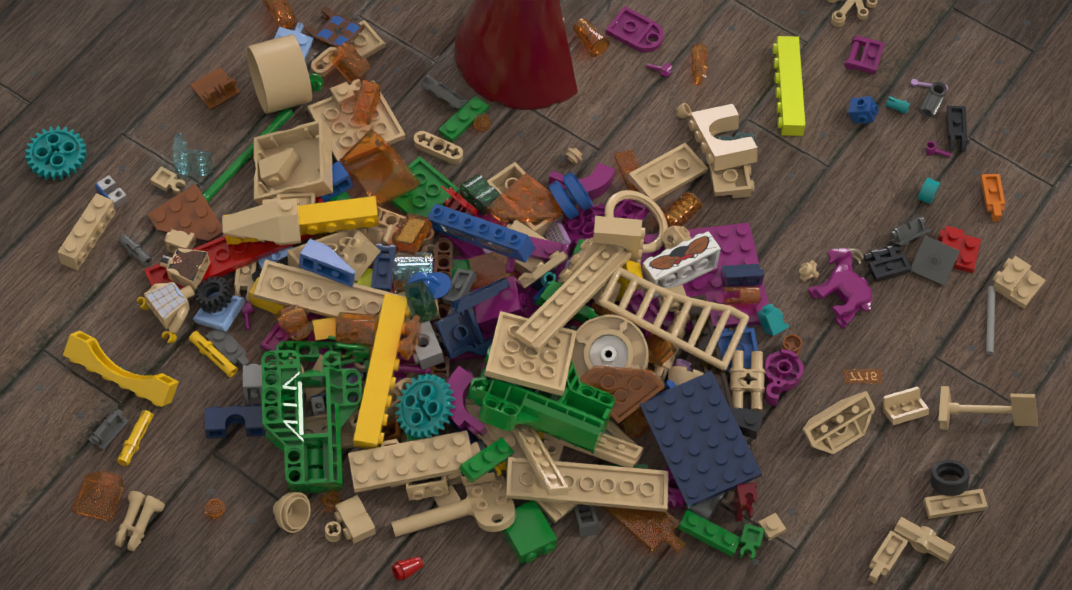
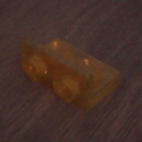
(659, 349)

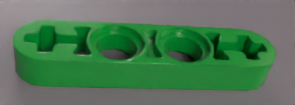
(314, 348)

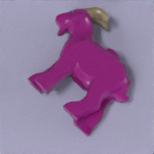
(846, 285)

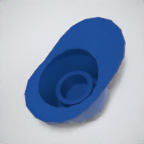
(437, 282)

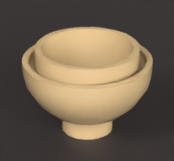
(292, 511)

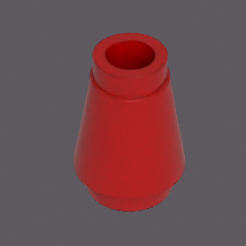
(406, 568)

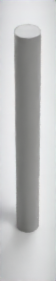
(990, 320)

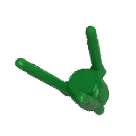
(358, 350)

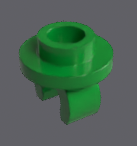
(316, 82)

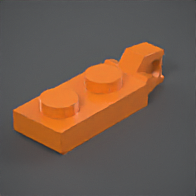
(993, 195)

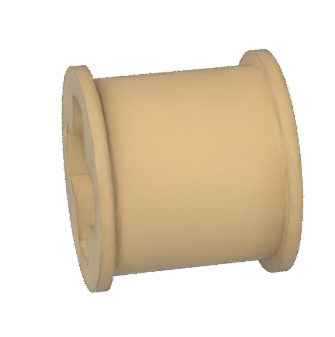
(331, 526)

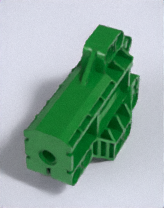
(277, 398)
(575, 417)

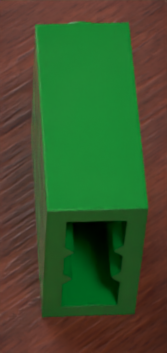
(530, 533)

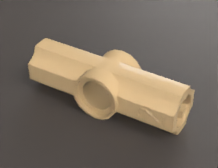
(924, 539)

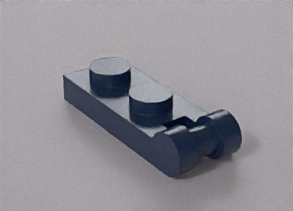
(383, 268)

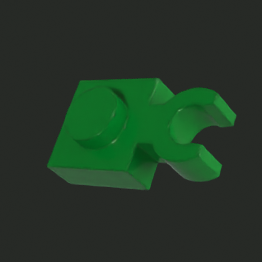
(751, 540)

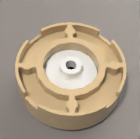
(609, 335)

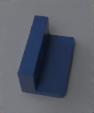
(742, 275)

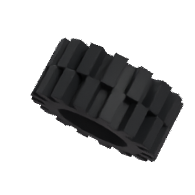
(210, 287)

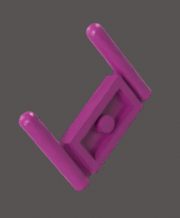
(542, 251)

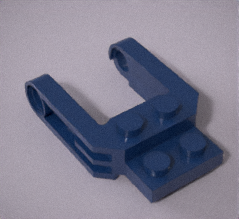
(460, 329)

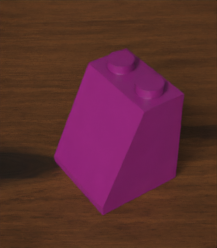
(509, 300)

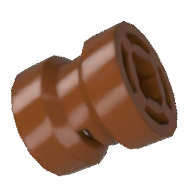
(793, 343)

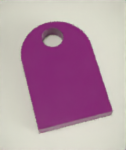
(635, 31)

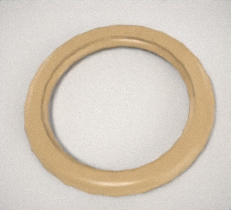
(650, 204)

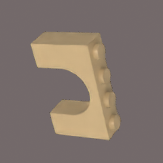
(718, 152)
(621, 232)

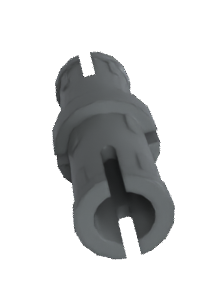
(135, 250)

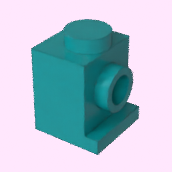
(771, 320)

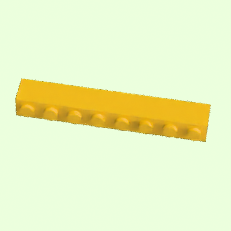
(331, 217)
(381, 372)

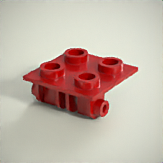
(459, 203)

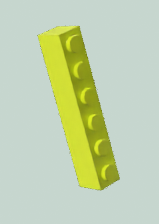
(789, 86)

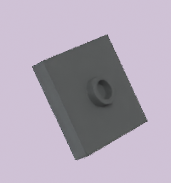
(935, 260)

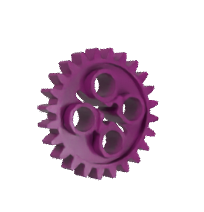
(583, 225)

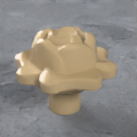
(808, 271)

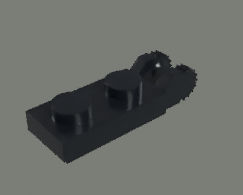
(956, 126)

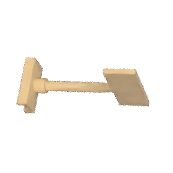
(1022, 408)

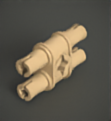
(755, 375)

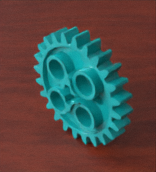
(56, 153)
(425, 406)

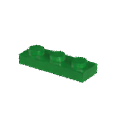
(463, 119)
(486, 460)
(709, 533)

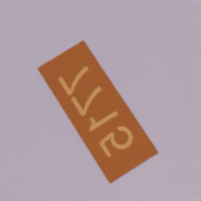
(863, 375)

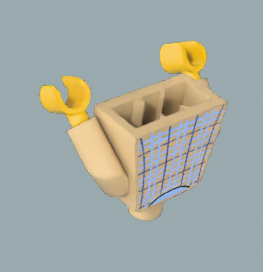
(168, 305)

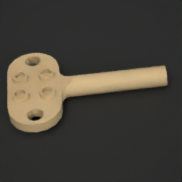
(483, 502)

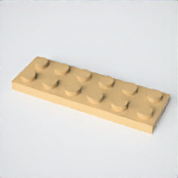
(409, 461)

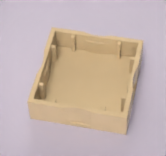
(314, 171)

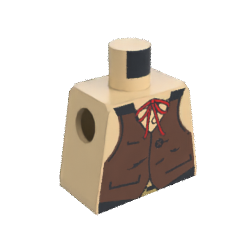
(186, 266)

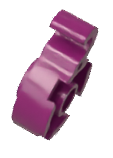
(778, 379)

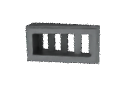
(589, 526)

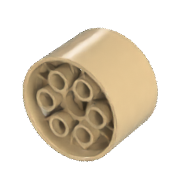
(279, 74)

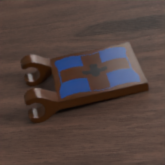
(336, 29)

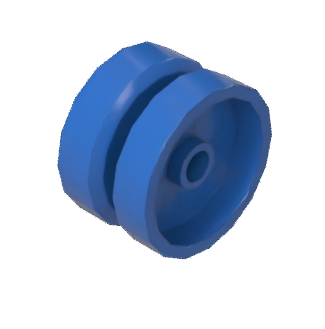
(572, 194)

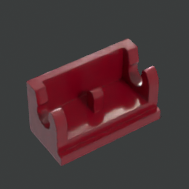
(743, 499)

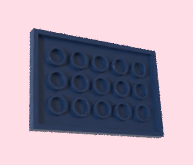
(700, 439)

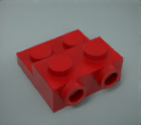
(966, 244)

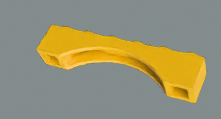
(86, 351)

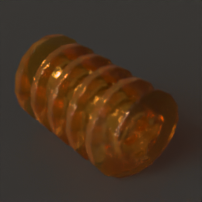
(682, 209)

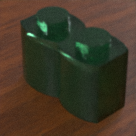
(478, 193)

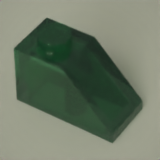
(420, 300)

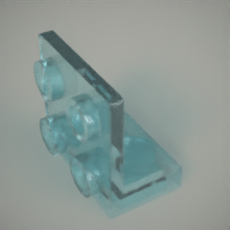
(190, 160)
(407, 265)

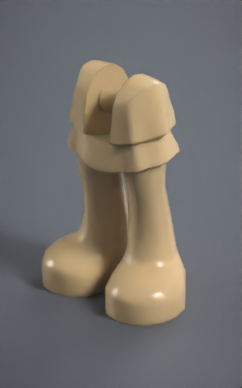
(136, 533)

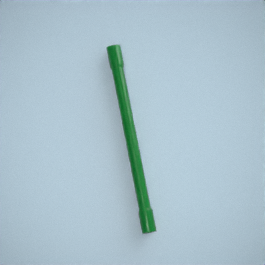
(279, 121)

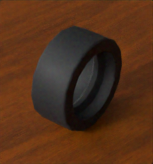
(950, 467)

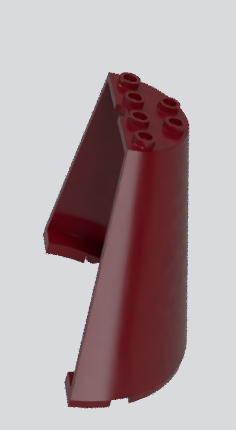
(516, 53)

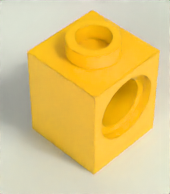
(324, 327)

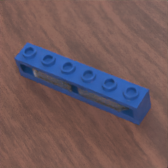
(481, 233)

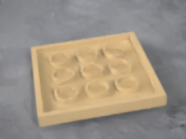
(346, 132)
(522, 365)

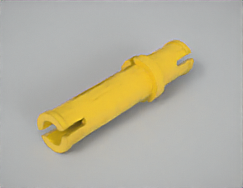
(208, 349)
(132, 444)

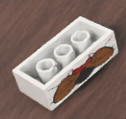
(682, 262)

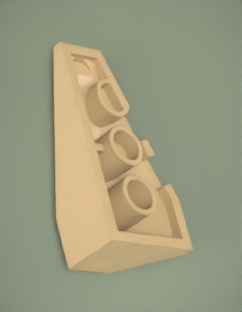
(271, 222)

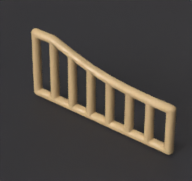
(654, 328)

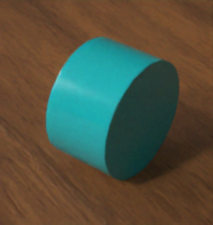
(929, 191)

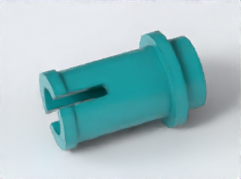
(899, 105)
(547, 275)

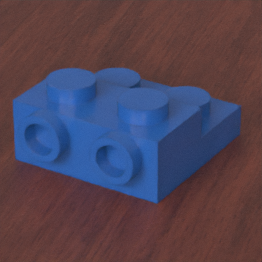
(746, 344)

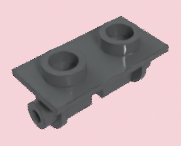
(902, 235)
(109, 429)

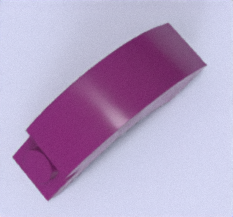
(595, 184)
(460, 384)

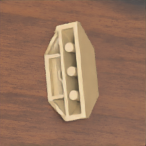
(840, 423)

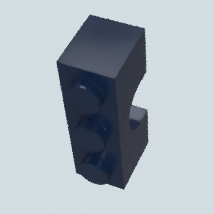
(219, 419)

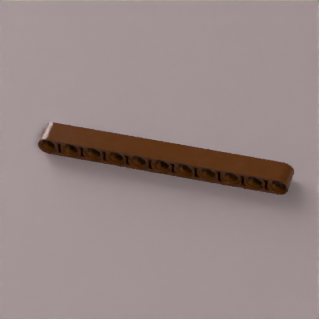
(442, 258)

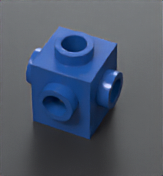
(863, 110)

